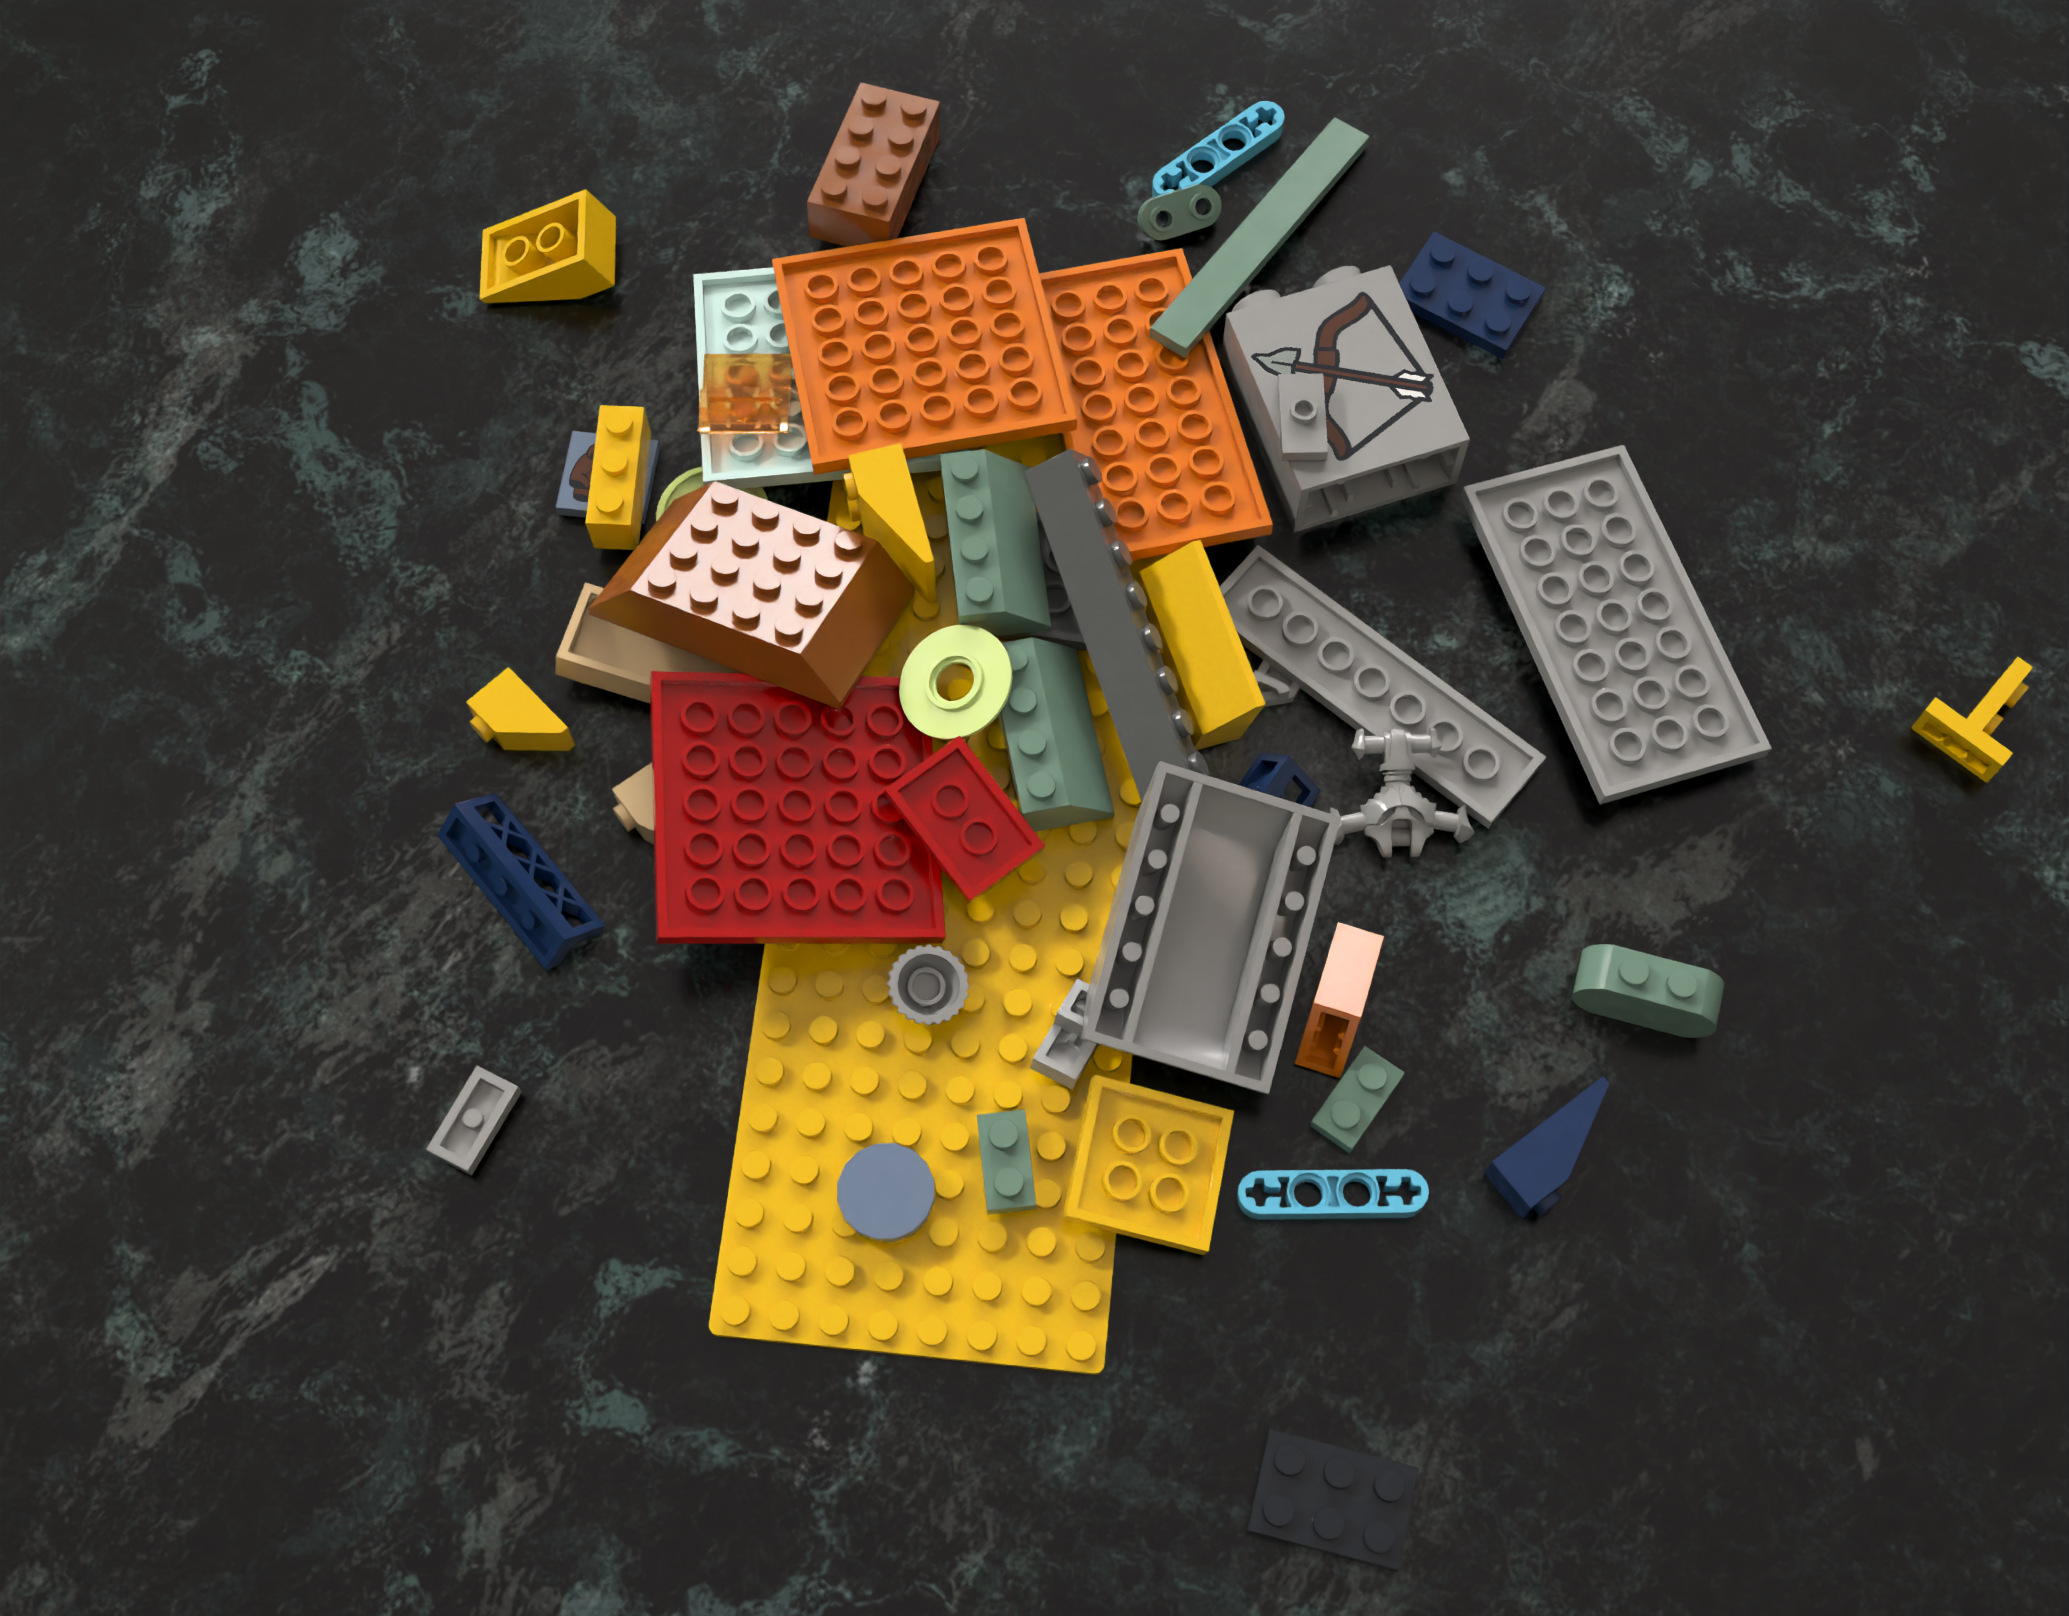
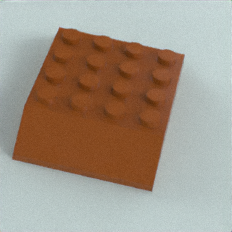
(760, 591)

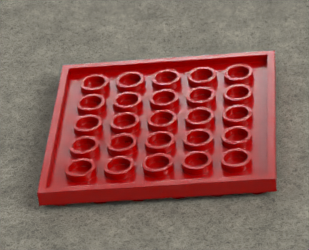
(782, 817)

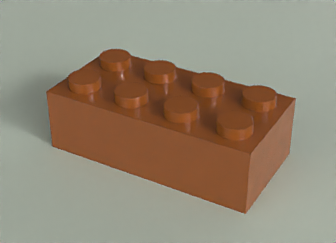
(873, 167)

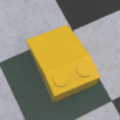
(550, 252)
(887, 507)

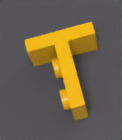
(1969, 739)

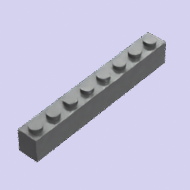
(1113, 616)

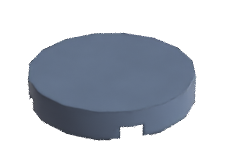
(886, 1192)

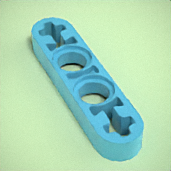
(1214, 151)
(1332, 1200)

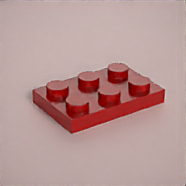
(964, 819)

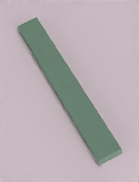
(1258, 238)

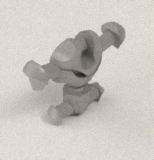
(1398, 812)

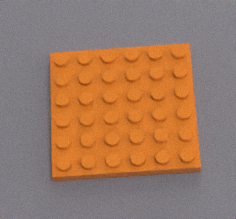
(923, 344)

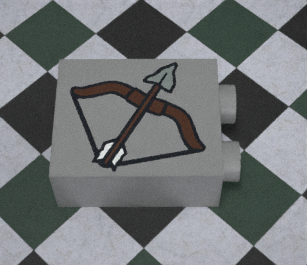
(1384, 397)

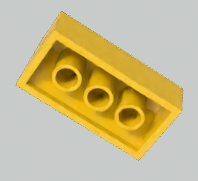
(1201, 646)

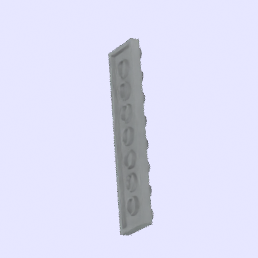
(1376, 685)

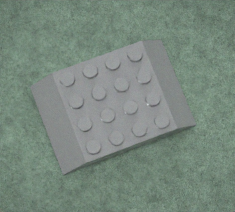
(1209, 927)

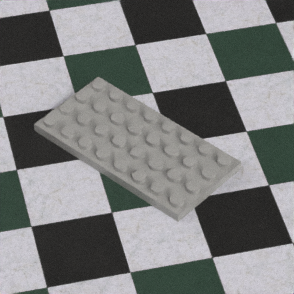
(1614, 624)

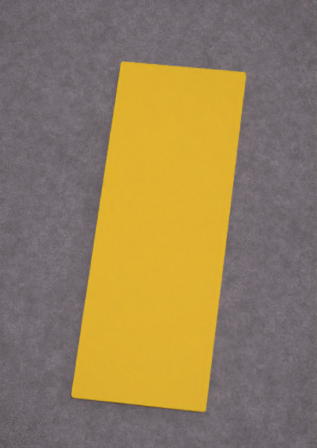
(848, 1072)

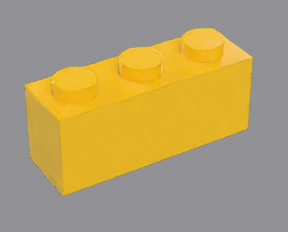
(618, 477)

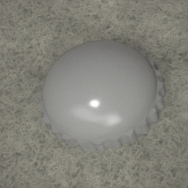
(928, 985)

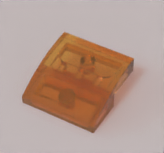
(746, 394)

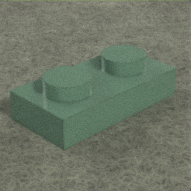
(1357, 1099)
(1006, 1162)

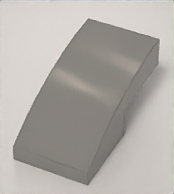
(1063, 1050)

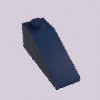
(1543, 1160)

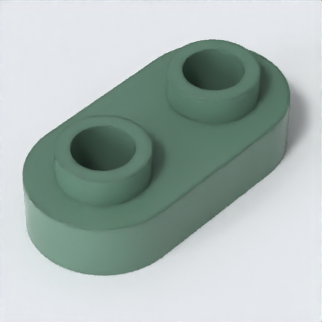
(1180, 211)

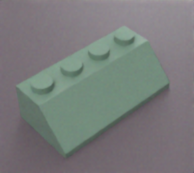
(994, 544)
(1052, 738)

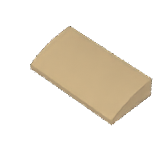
(617, 657)

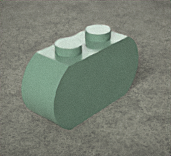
(1648, 990)

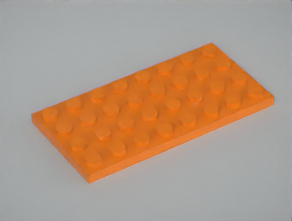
(1148, 415)

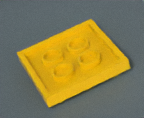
(1148, 1165)

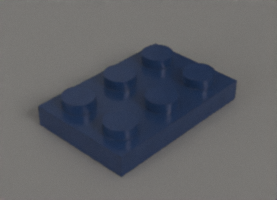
(1470, 294)

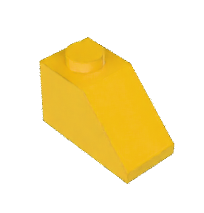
(517, 717)

